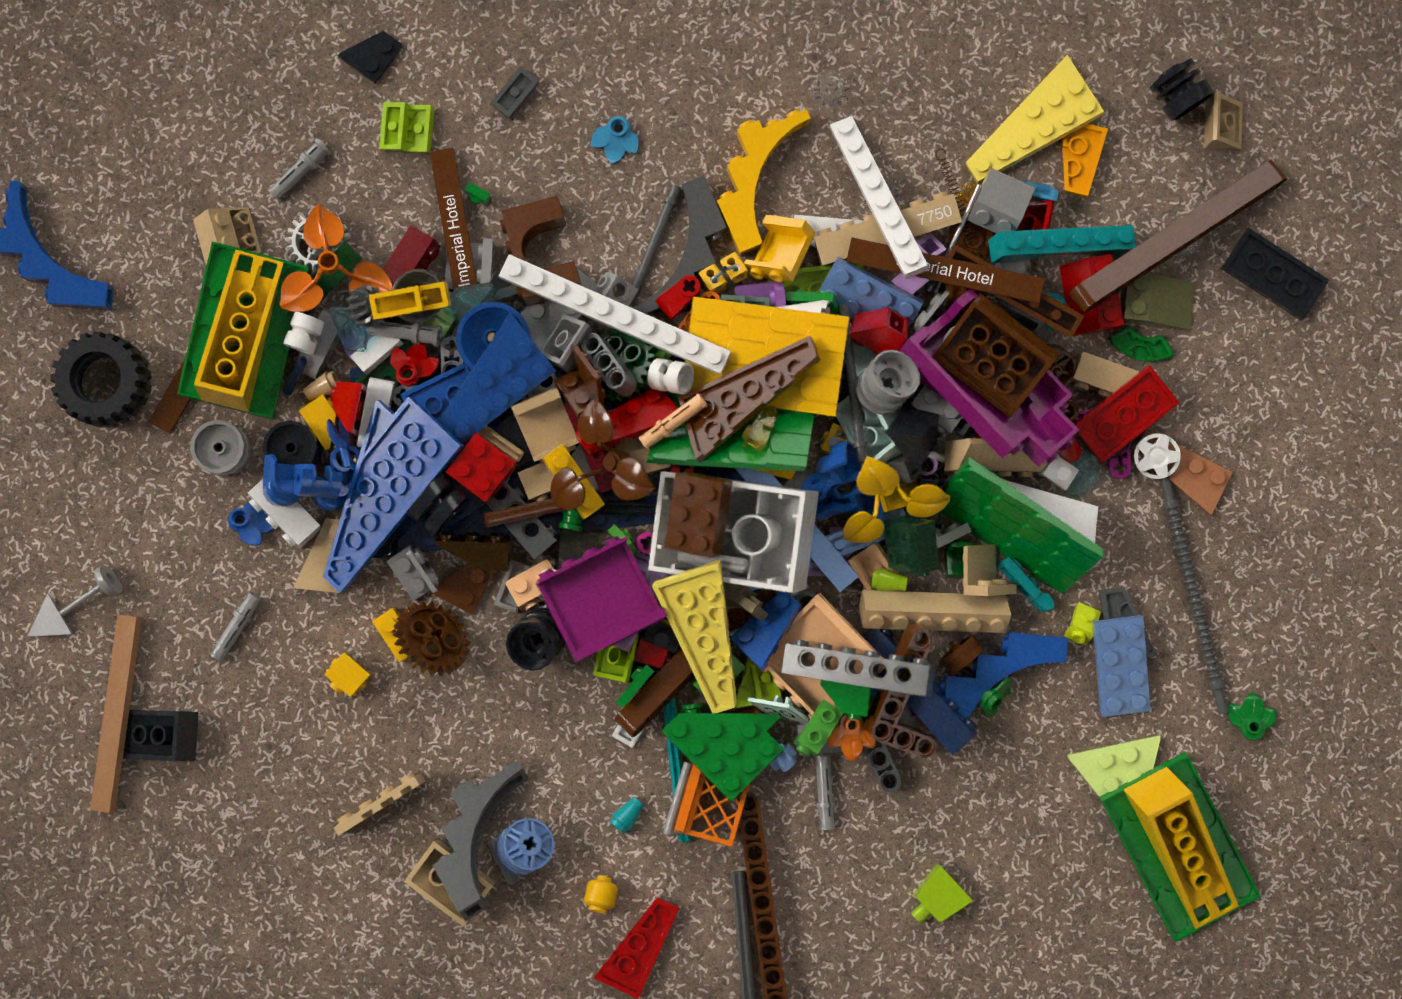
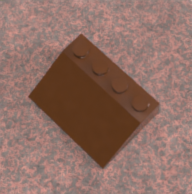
(995, 355)

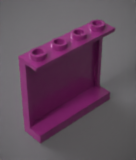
(599, 599)

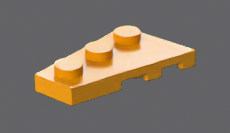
(1081, 158)

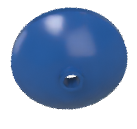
(478, 324)

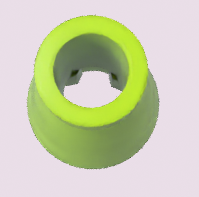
(888, 581)

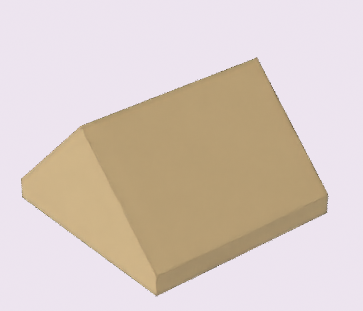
(1223, 123)

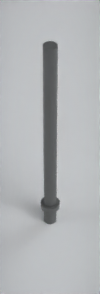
(670, 203)
(860, 444)

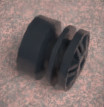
(1181, 89)
(528, 646)

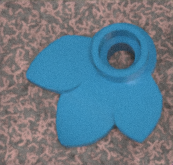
(615, 142)

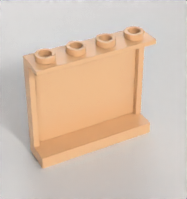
(817, 624)

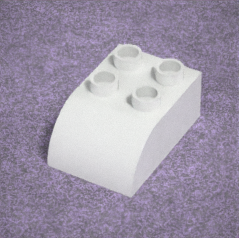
(763, 524)

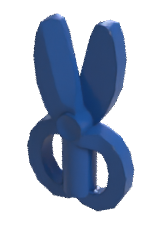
(341, 441)

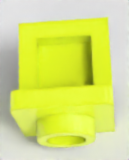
(1081, 625)

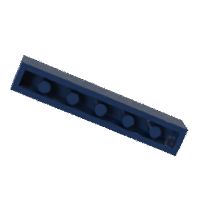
(934, 711)

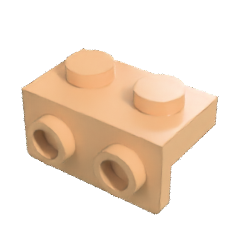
(867, 561)
(524, 587)

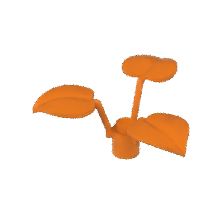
(321, 230)

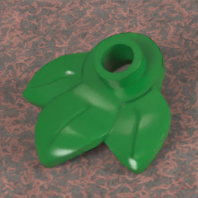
(993, 698)
(1249, 713)

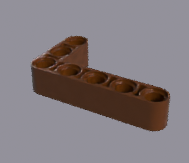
(891, 716)

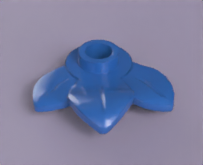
(252, 527)

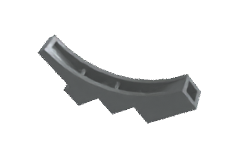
(704, 224)
(465, 833)

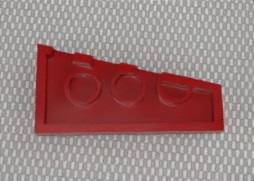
(636, 954)

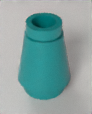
(626, 816)

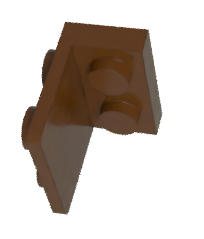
(581, 384)

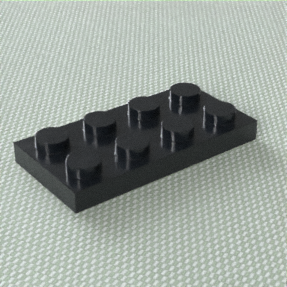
(1274, 274)

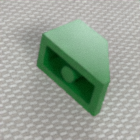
(849, 698)

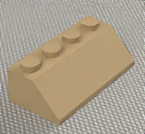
(978, 449)

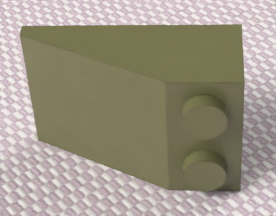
(1158, 302)

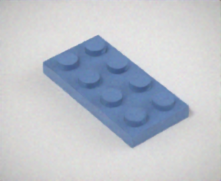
(867, 292)
(1121, 665)

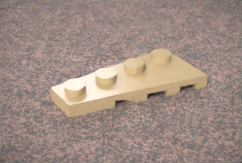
(387, 797)

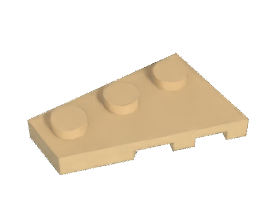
(312, 572)

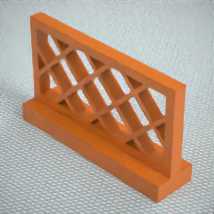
(689, 807)

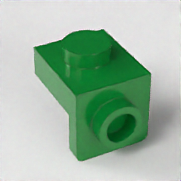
(953, 559)

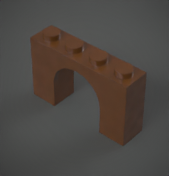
(525, 223)

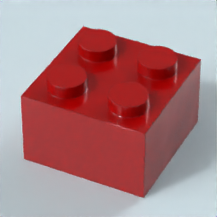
(482, 468)

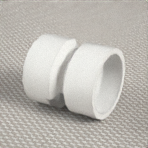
(304, 333)
(671, 376)

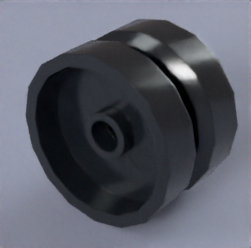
(288, 433)
(441, 507)

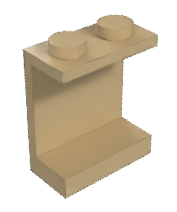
(545, 423)

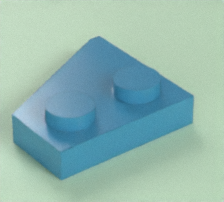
(1043, 191)

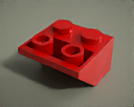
(879, 330)

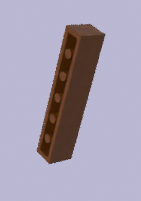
(1047, 310)

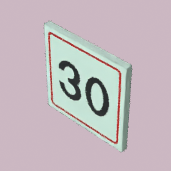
(785, 709)

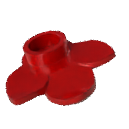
(413, 361)

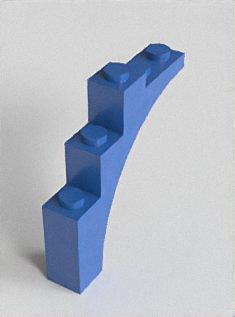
(20, 240)
(1019, 652)

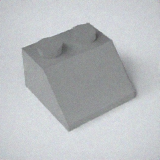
(1000, 202)
(559, 344)

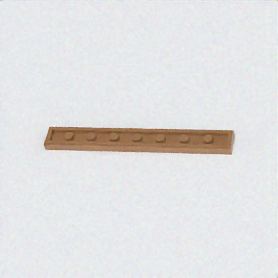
(116, 714)

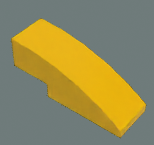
(410, 300)

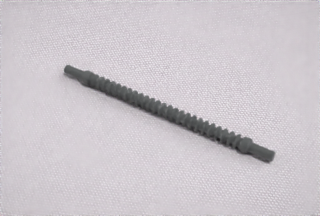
(1215, 684)

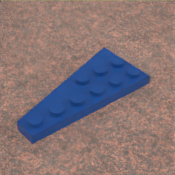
(499, 379)

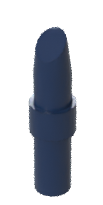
(295, 376)

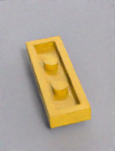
(560, 459)

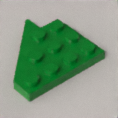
(726, 746)

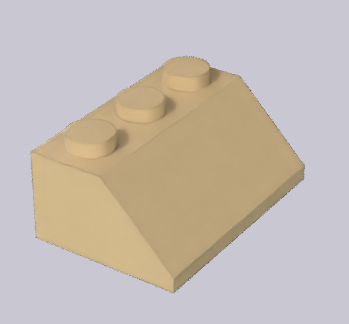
(428, 884)

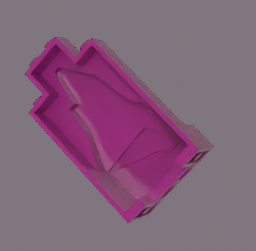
(1034, 428)

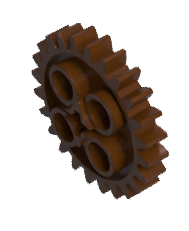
(431, 638)

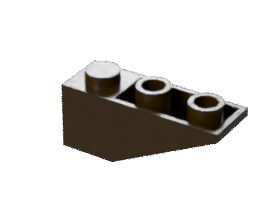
(482, 551)

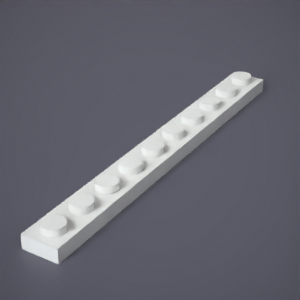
(615, 314)

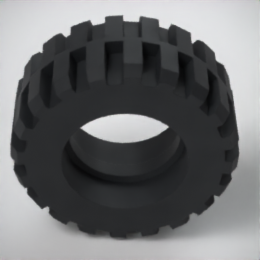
(70, 373)

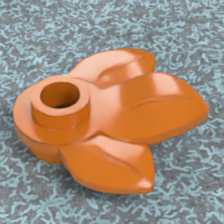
(852, 739)

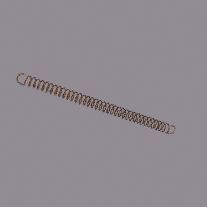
(961, 210)

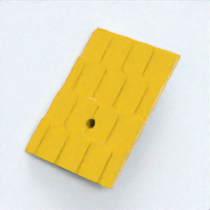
(760, 330)

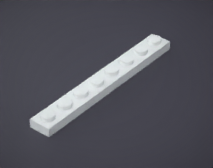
(879, 198)

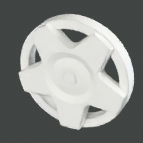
(1157, 456)

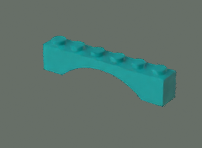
(1030, 244)

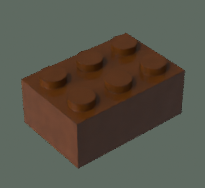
(698, 514)

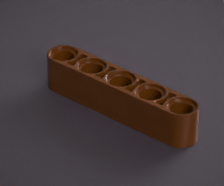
(655, 695)

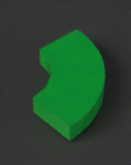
(1140, 347)

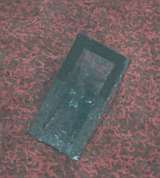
(351, 335)

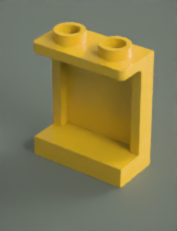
(781, 249)

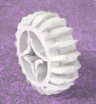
(294, 248)

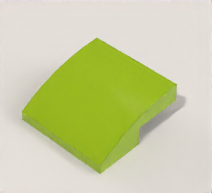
(406, 128)

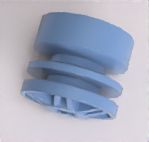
(512, 853)

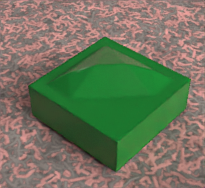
(478, 195)

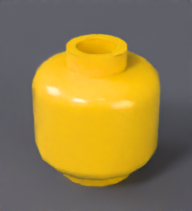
(600, 895)

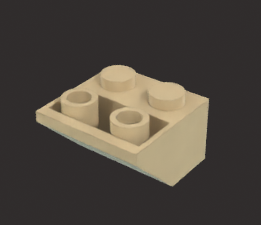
(227, 227)

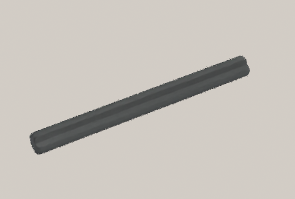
(743, 935)

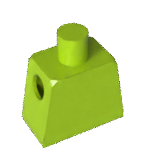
(939, 896)

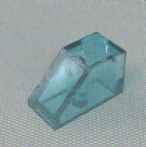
(468, 297)

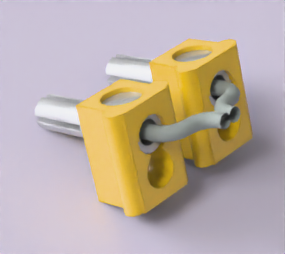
(717, 282)

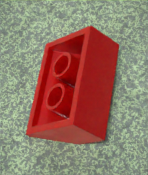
(1106, 315)

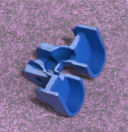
(833, 471)
(287, 483)

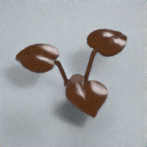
(630, 476)

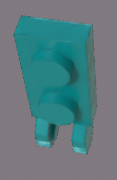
(1026, 585)

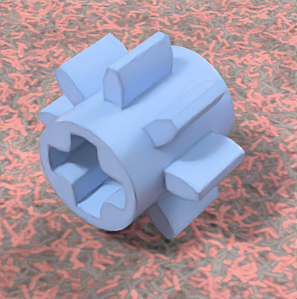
(785, 759)

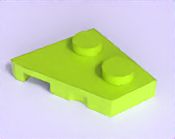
(756, 685)

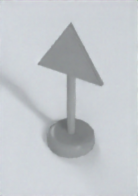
(51, 620)

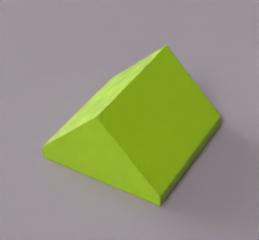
(615, 663)

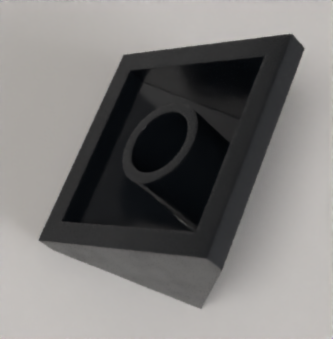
(914, 434)

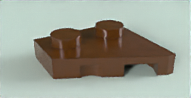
(465, 587)

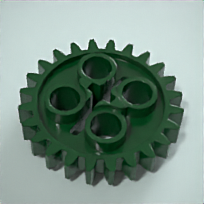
(627, 351)

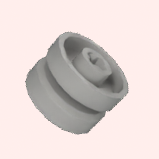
(206, 449)

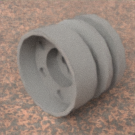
(887, 382)

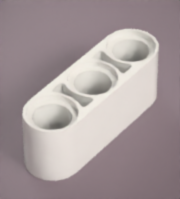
(377, 390)

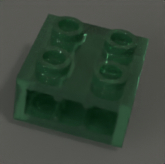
(911, 545)

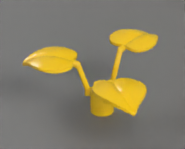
(881, 479)

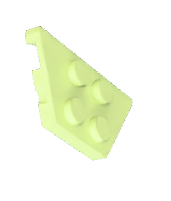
(1116, 764)

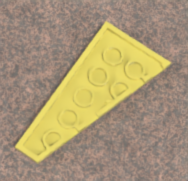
(1047, 115)
(699, 620)

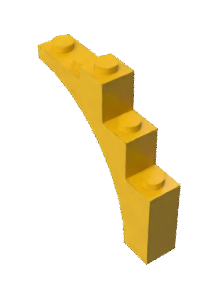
(744, 172)

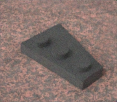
(1117, 604)

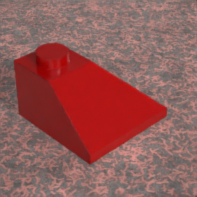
(348, 403)

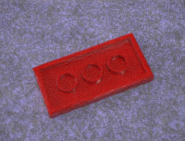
(1125, 414)

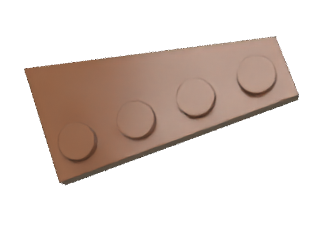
(1196, 477)

